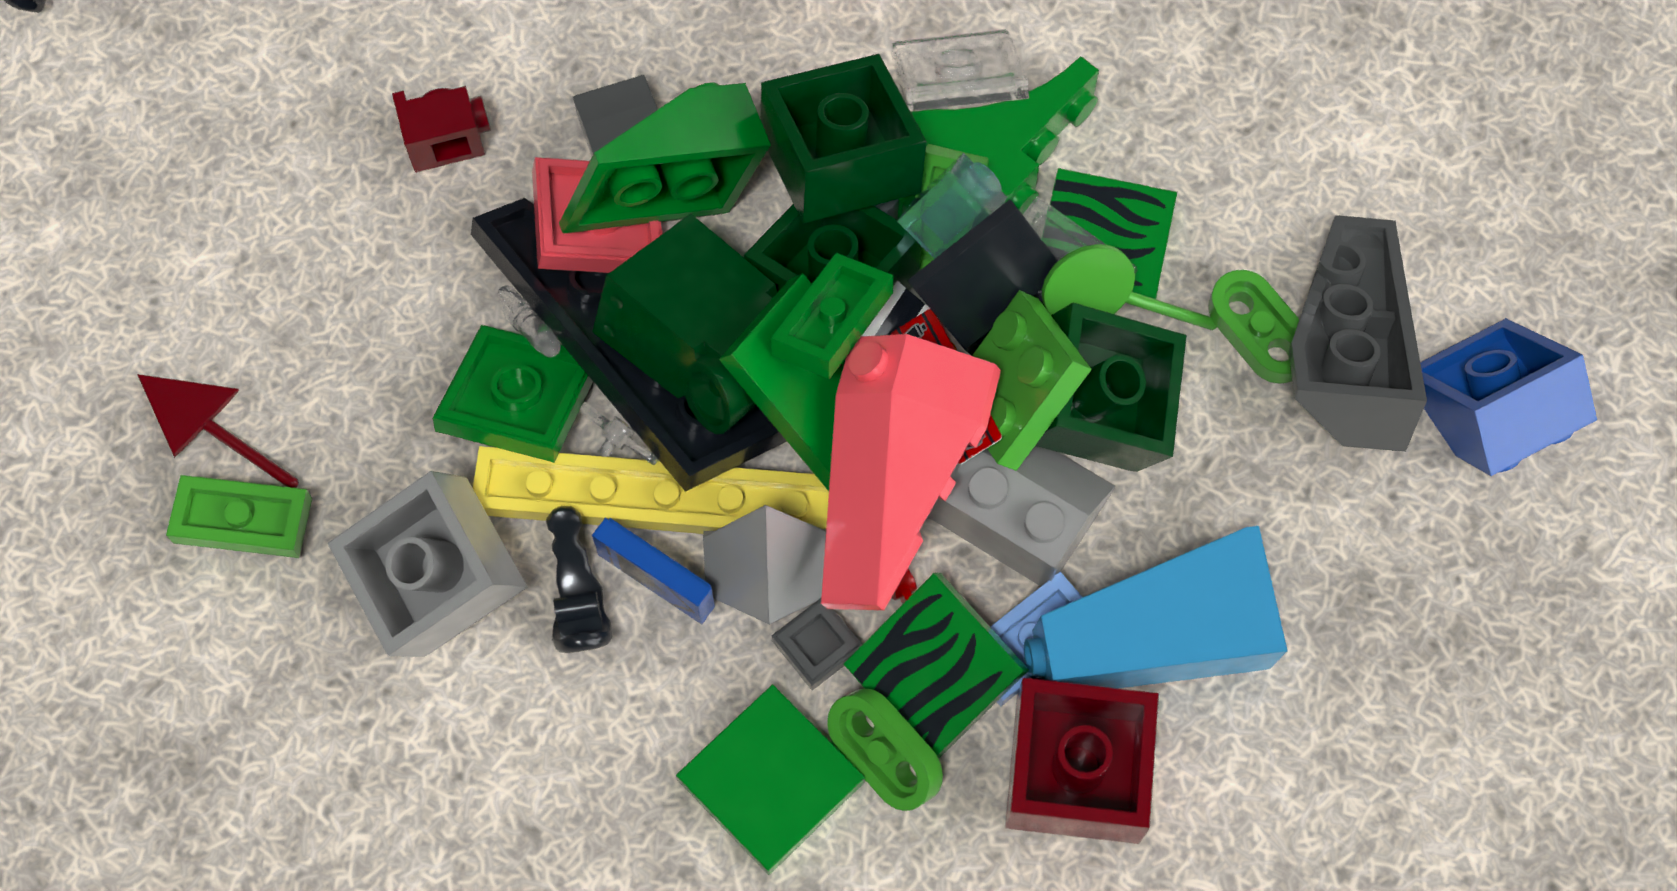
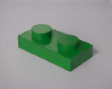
(832, 315)

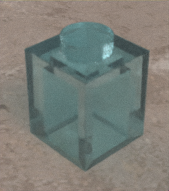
(952, 205)

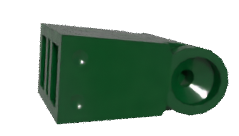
(680, 311)

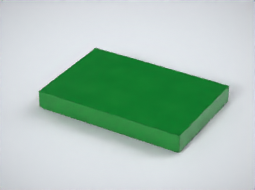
(790, 397)

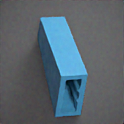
(1168, 624)

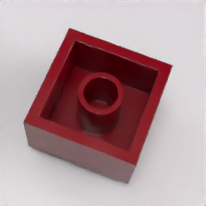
(1082, 761)

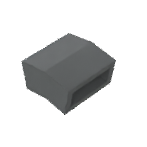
(613, 110)

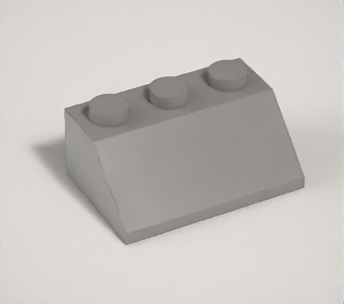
(1025, 515)

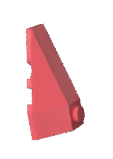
(896, 439)

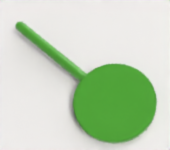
(1104, 280)

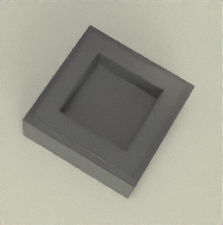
(816, 643)

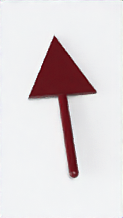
(190, 407)

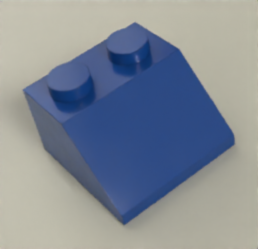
(1506, 395)

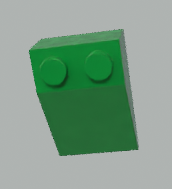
(673, 163)

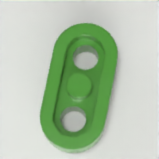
(1264, 327)
(886, 750)

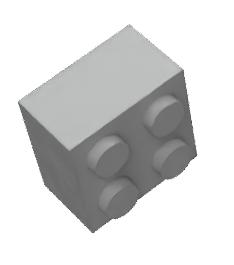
(427, 565)

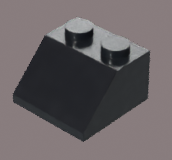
(983, 273)

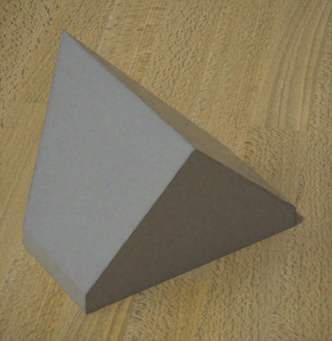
(765, 564)

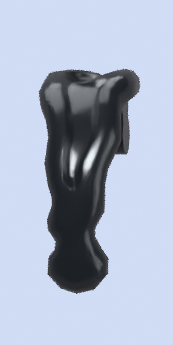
(580, 609)

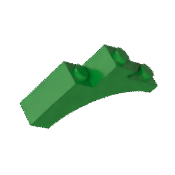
(1015, 132)

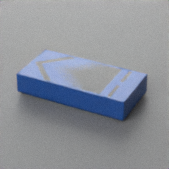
(654, 570)

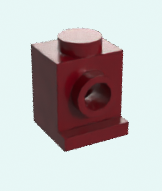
(441, 126)

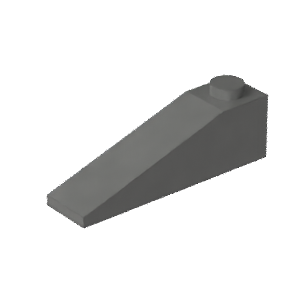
(1357, 340)

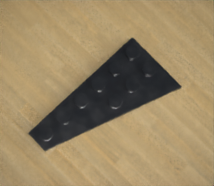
(569, 308)

